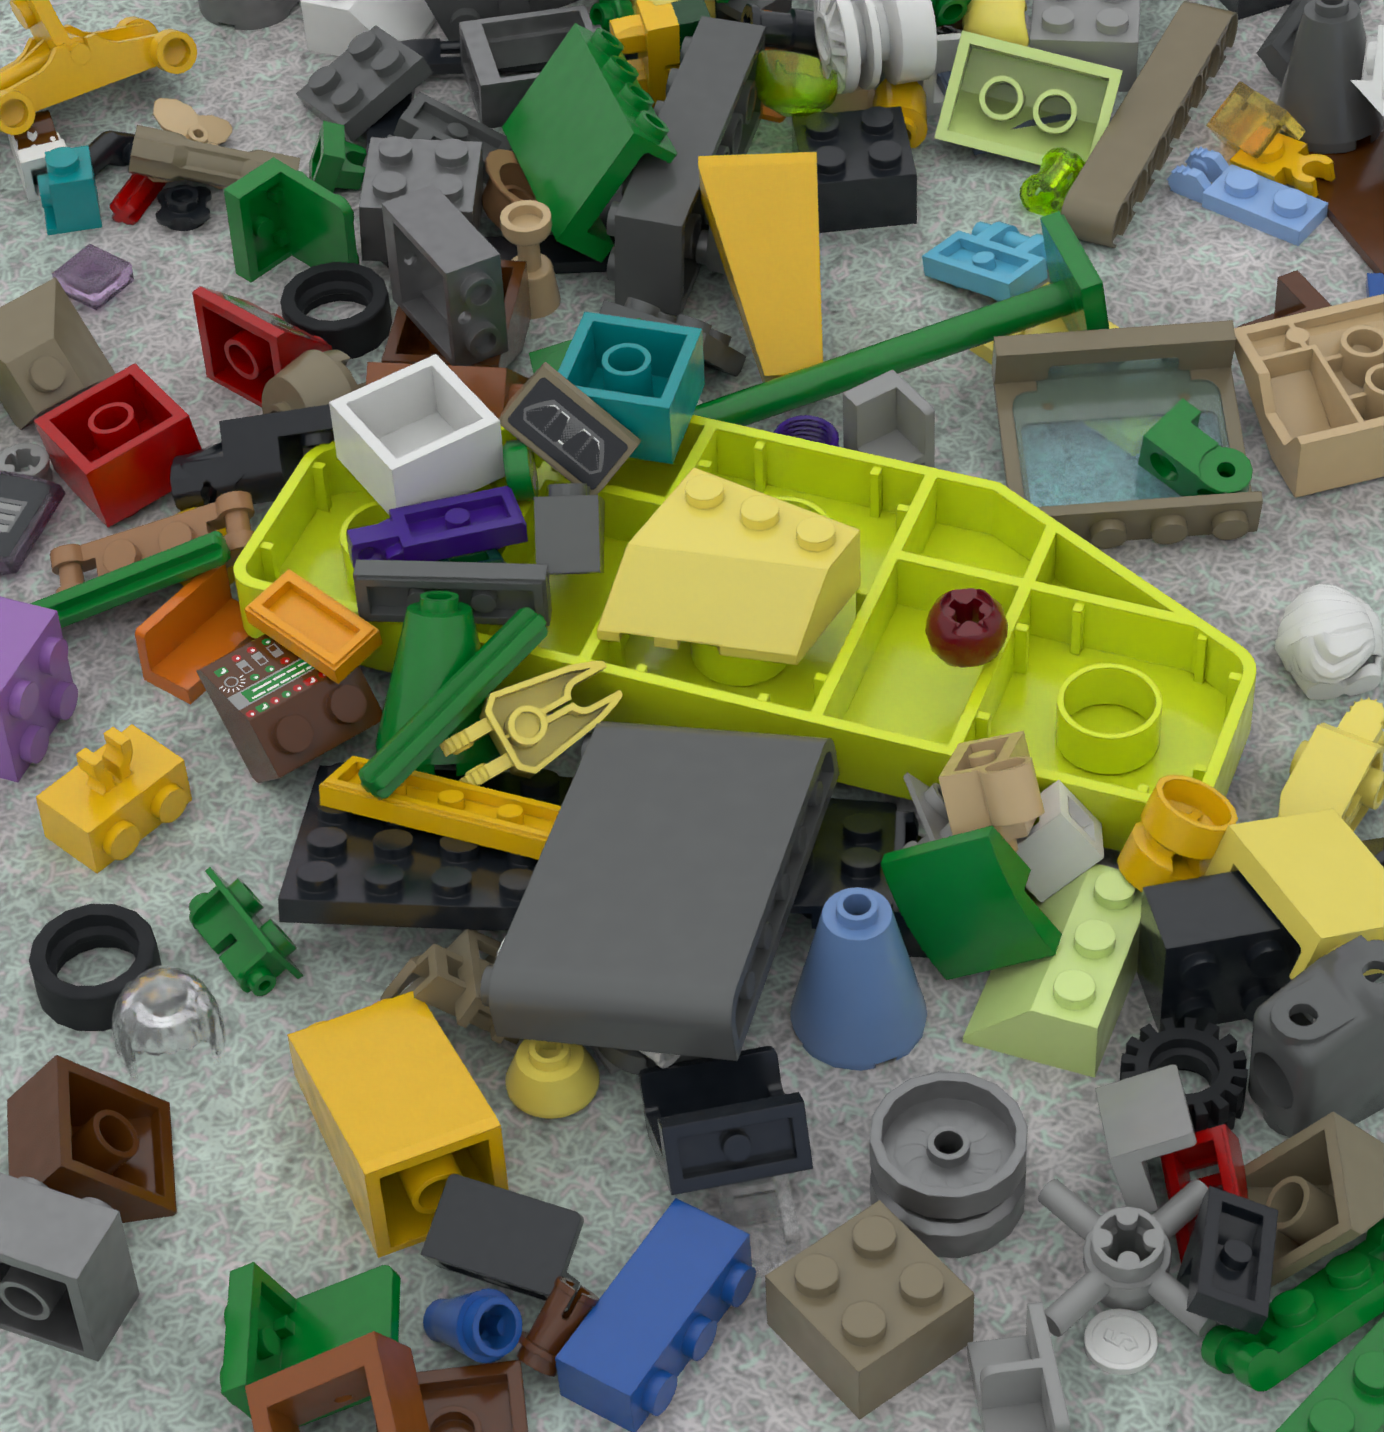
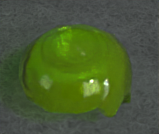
(793, 83)

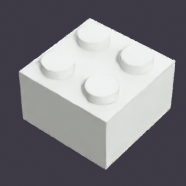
(417, 436)

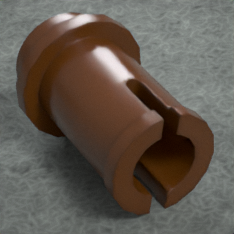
(555, 1325)

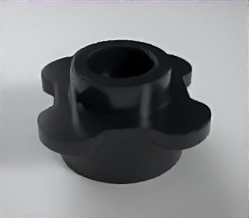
(183, 207)

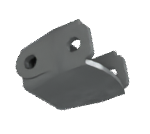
(1326, 1065)

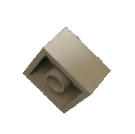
(869, 1309)

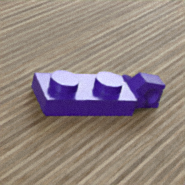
(442, 528)

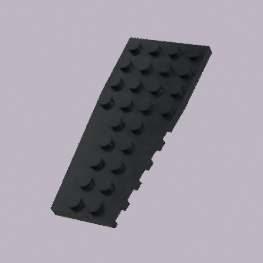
(398, 876)

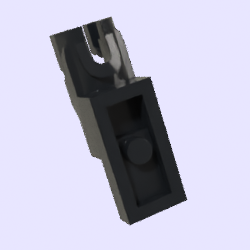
(253, 456)

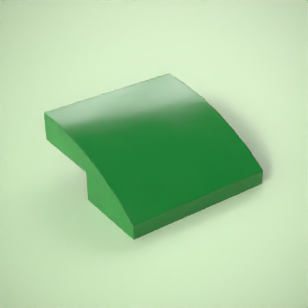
(969, 903)

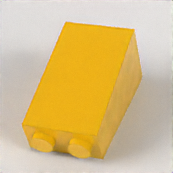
(396, 1114)

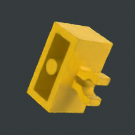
(114, 797)

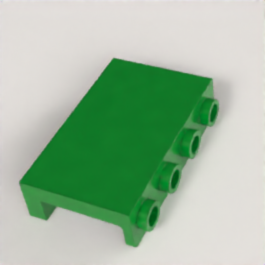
(584, 134)

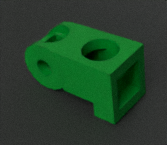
(1191, 459)

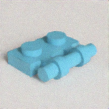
(989, 261)

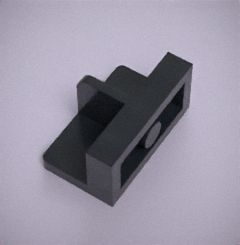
(502, 1237)

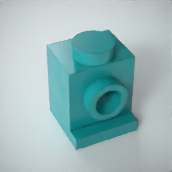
(69, 191)

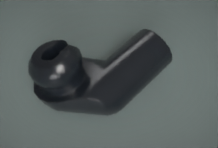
(111, 149)

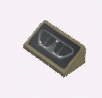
(568, 429)

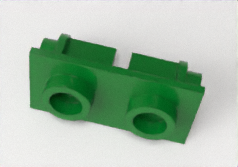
(260, 948)

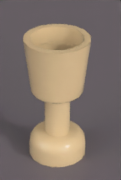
(527, 225)

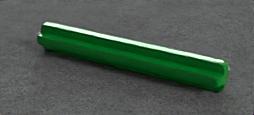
(138, 579)
(453, 703)

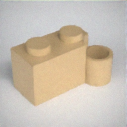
(992, 785)

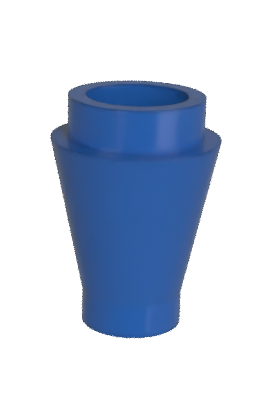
(477, 1324)

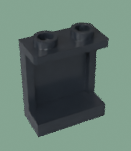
(724, 1121)

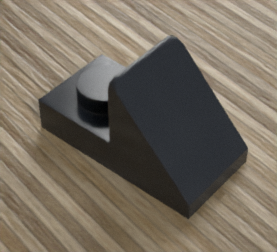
(1230, 1261)

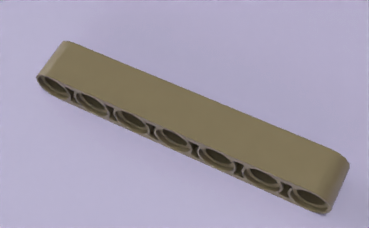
(1147, 121)

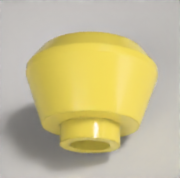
(551, 1078)

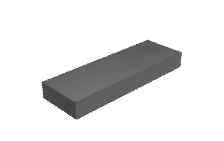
(491, 589)

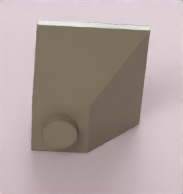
(45, 354)
(1324, 1189)

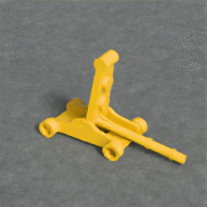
(71, 62)

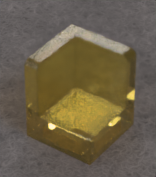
(1251, 121)

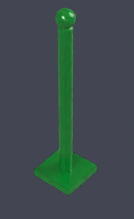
(1073, 295)

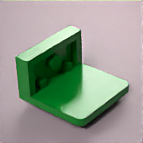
(284, 215)
(275, 1330)

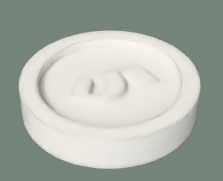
(1120, 1341)

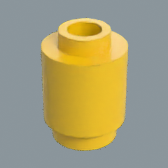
(913, 104)

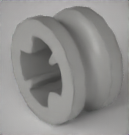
(27, 455)

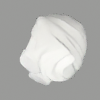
(1327, 639)

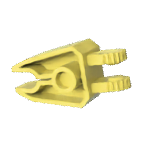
(520, 723)
(1339, 767)

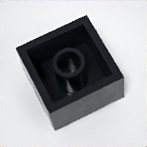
(861, 167)
(1210, 950)

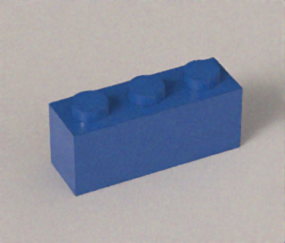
(656, 1316)

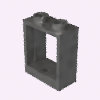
(506, 43)
(450, 281)

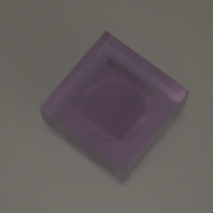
(94, 276)

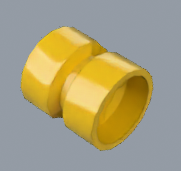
(1176, 833)

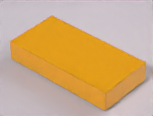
(313, 626)

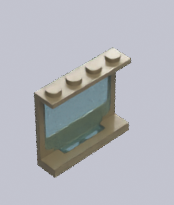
(1077, 420)

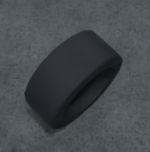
(335, 283)
(79, 931)

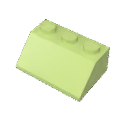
(1006, 84)
(1067, 1003)

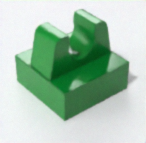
(336, 161)

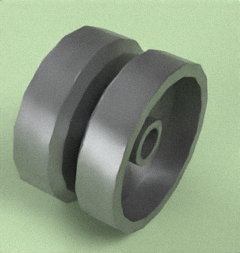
(950, 1161)

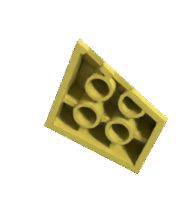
(733, 573)

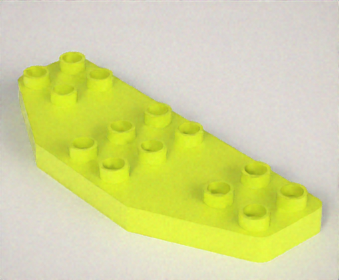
(1092, 665)

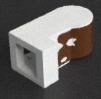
(30, 150)

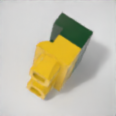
(657, 38)

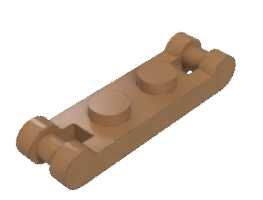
(126, 547)

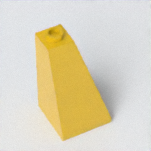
(770, 250)

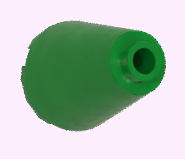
(432, 647)

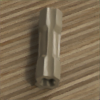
(174, 157)

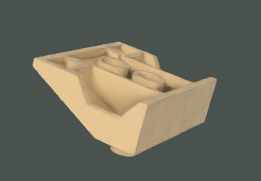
(1319, 392)

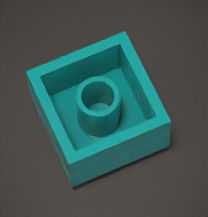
(641, 376)

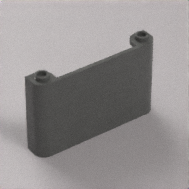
(662, 890)

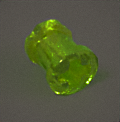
(1052, 180)

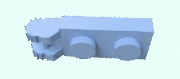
(1247, 196)

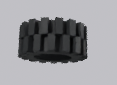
(1198, 1053)

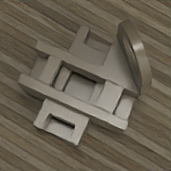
(452, 979)

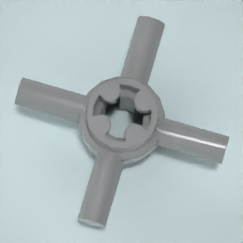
(1124, 1257)

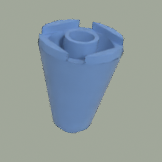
(858, 986)

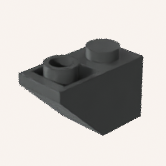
(570, 530)

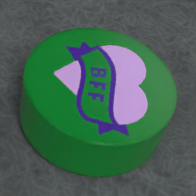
(520, 470)

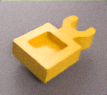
(1289, 163)

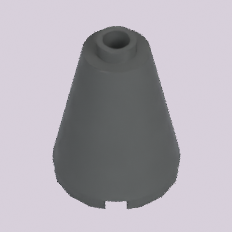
(1319, 77)

